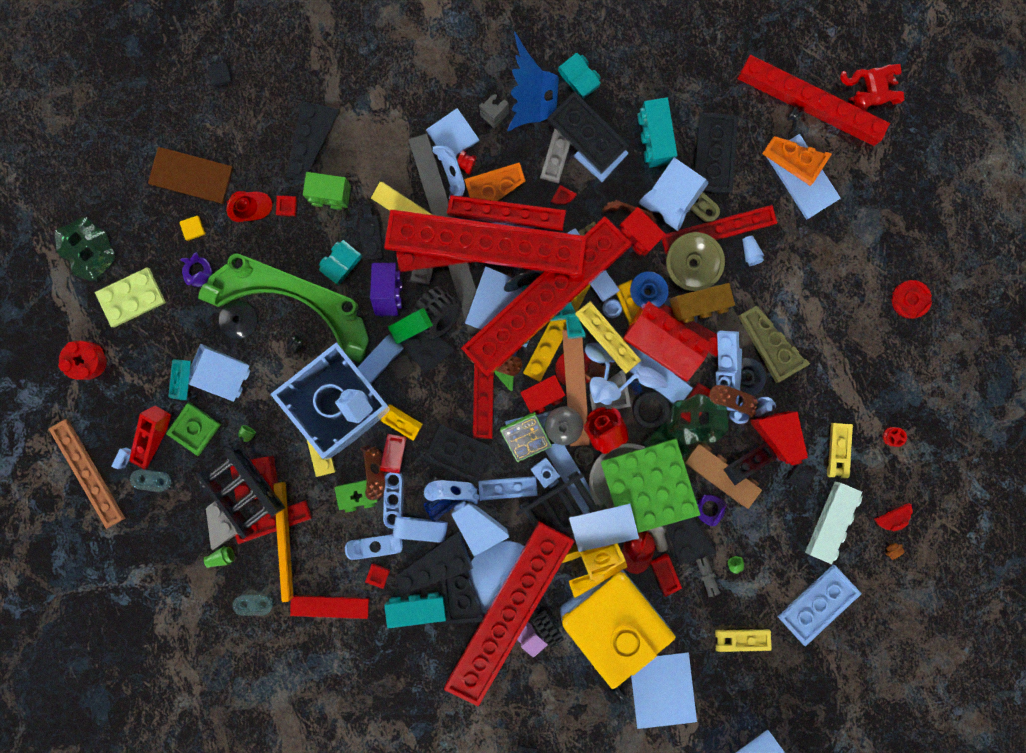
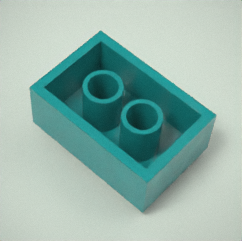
(657, 132)

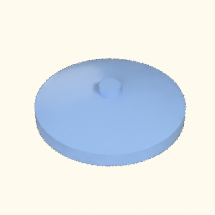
(492, 569)

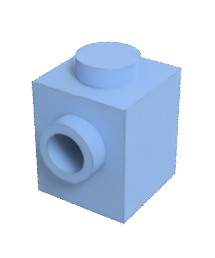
(354, 405)
(545, 473)

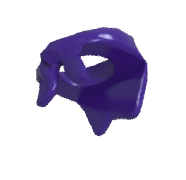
(199, 278)
(714, 520)

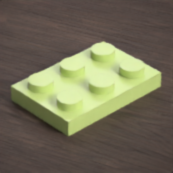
(130, 297)

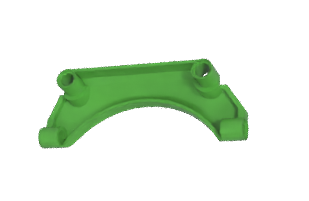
(256, 277)

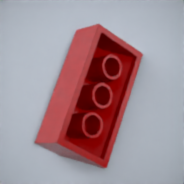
(667, 341)

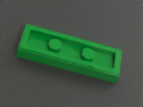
(410, 326)

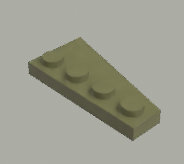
(777, 353)

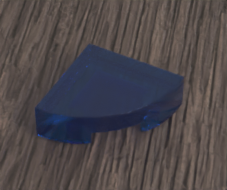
(635, 386)

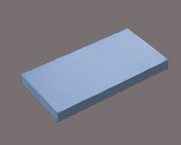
(808, 198)
(819, 605)

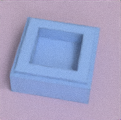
(122, 458)

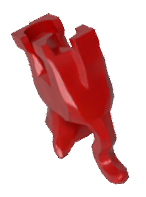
(877, 86)

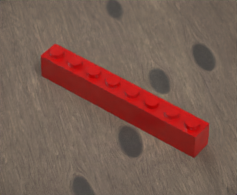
(813, 100)

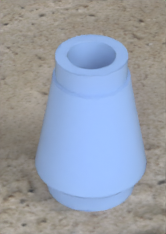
(752, 251)

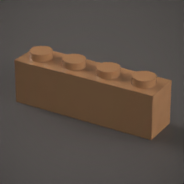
(711, 468)

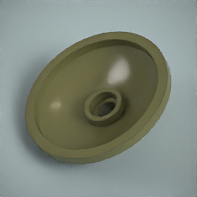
(708, 258)

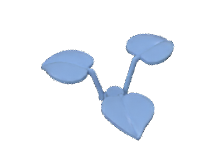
(607, 391)

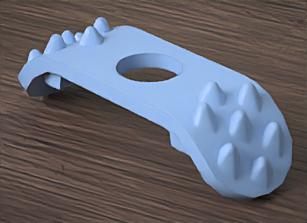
(449, 159)
(441, 490)
(361, 548)

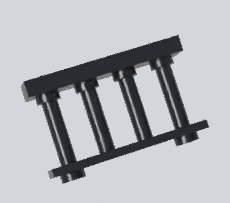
(259, 489)
(543, 499)

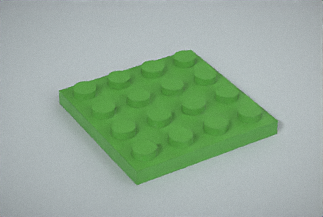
(653, 485)

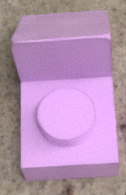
(531, 640)

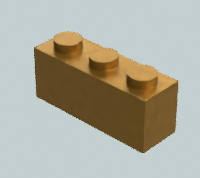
(702, 303)

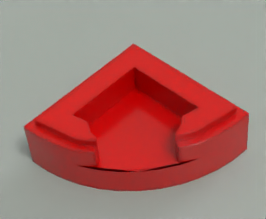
(563, 196)

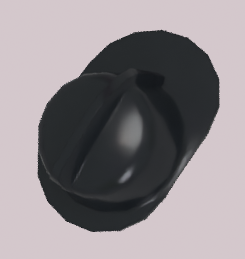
(520, 278)

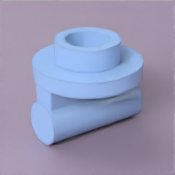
(764, 405)
(739, 417)

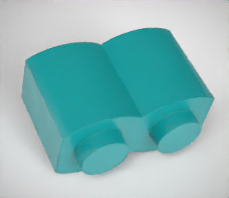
(579, 75)
(340, 262)

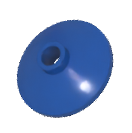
(652, 282)

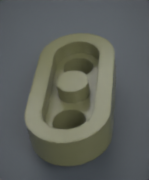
(705, 203)

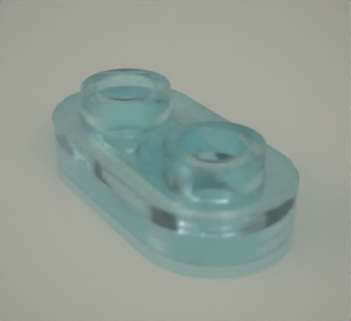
(151, 480)
(253, 605)

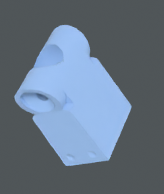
(674, 193)

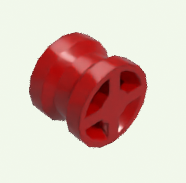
(466, 162)
(899, 437)

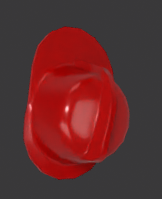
(248, 206)
(639, 552)

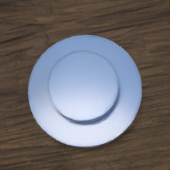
(612, 308)

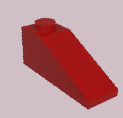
(149, 434)

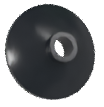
(246, 324)
(758, 374)

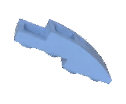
(729, 361)

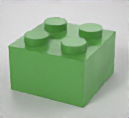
(327, 190)

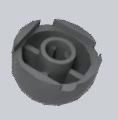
(564, 425)

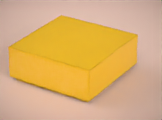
(192, 228)

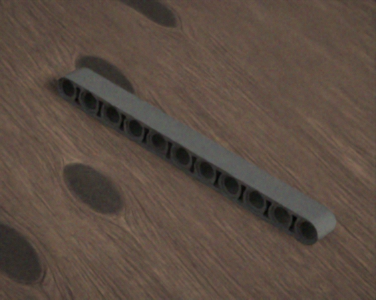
(438, 205)

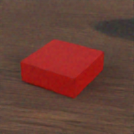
(286, 206)
(377, 575)

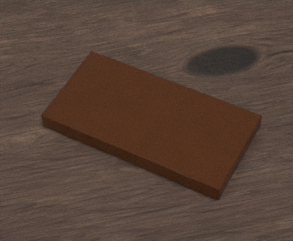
(190, 175)

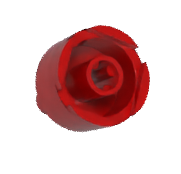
(71, 360)
(606, 429)

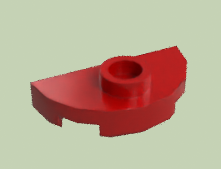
(895, 519)

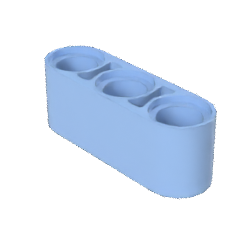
(380, 358)
(397, 490)
(420, 529)

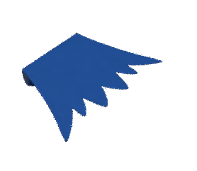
(531, 90)

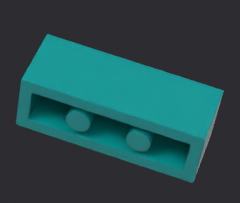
(415, 610)

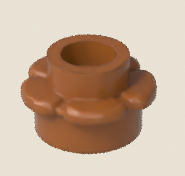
(895, 550)

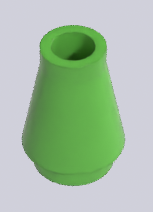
(221, 557)

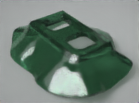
(92, 238)
(697, 432)

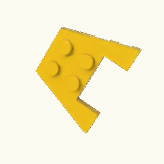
(600, 565)

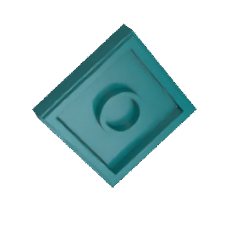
(179, 379)

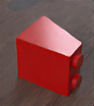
(783, 436)

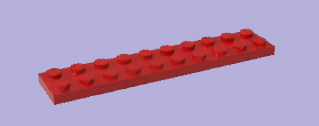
(485, 242)
(543, 300)
(508, 613)

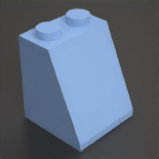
(218, 373)
(478, 527)

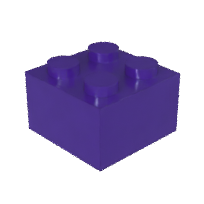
(386, 289)

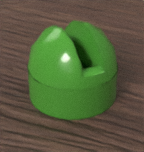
(246, 432)
(739, 564)

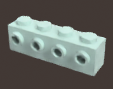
(834, 522)

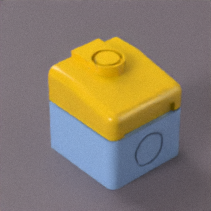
(616, 628)

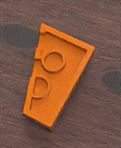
(798, 160)
(495, 183)

